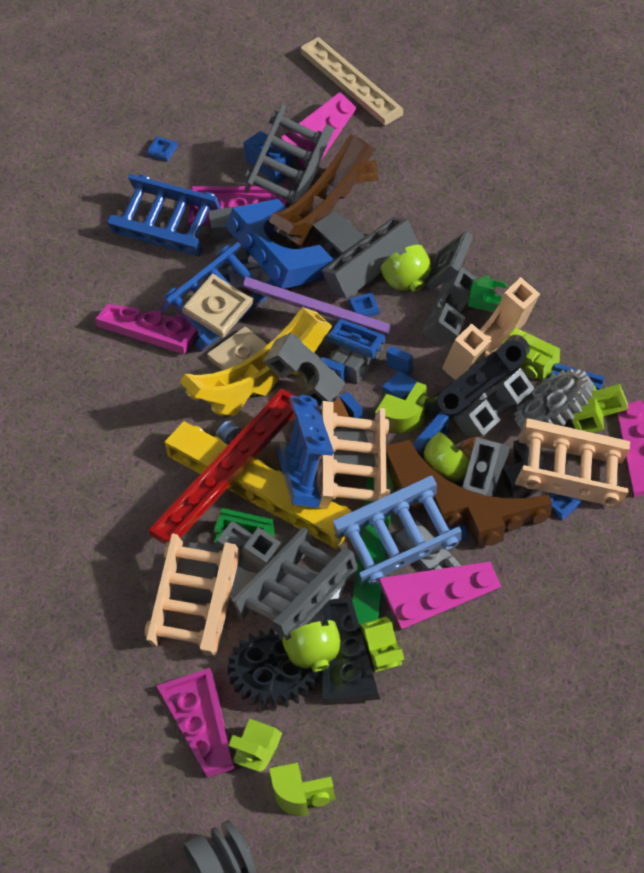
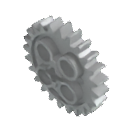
(556, 398)

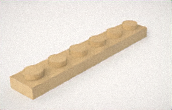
(352, 81)

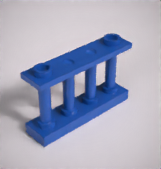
(167, 236)
(174, 296)
(302, 453)

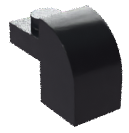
(511, 472)

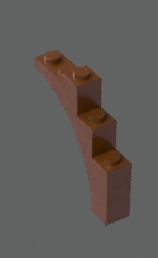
(336, 182)
(485, 515)

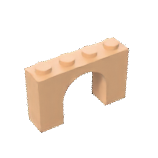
(476, 344)

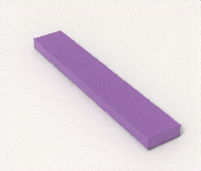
(320, 307)

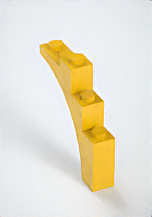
(232, 387)

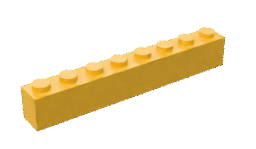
(256, 483)

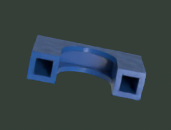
(283, 265)

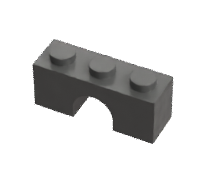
(220, 233)
(445, 317)
(291, 355)
(482, 412)

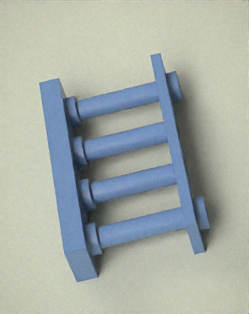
(397, 503)

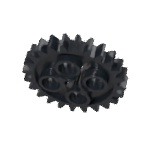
(265, 674)

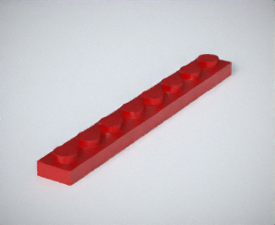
(224, 469)

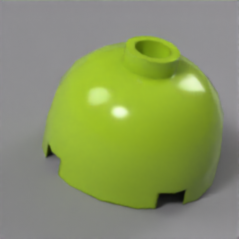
(407, 270)
(446, 458)
(313, 645)

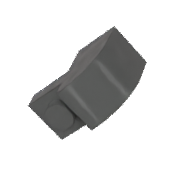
(255, 549)

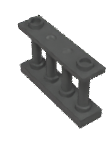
(311, 158)
(311, 599)

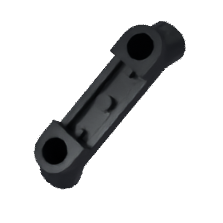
(479, 377)

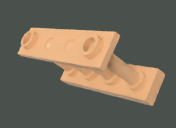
(579, 443)
(329, 467)
(213, 612)

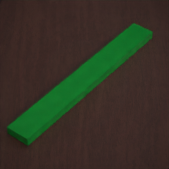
(368, 597)

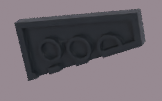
(350, 672)

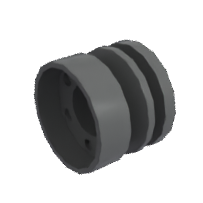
(224, 855)

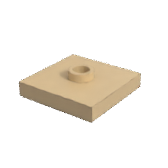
(217, 305)
(236, 349)

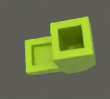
(602, 403)
(406, 414)
(381, 644)
(256, 745)
(294, 795)

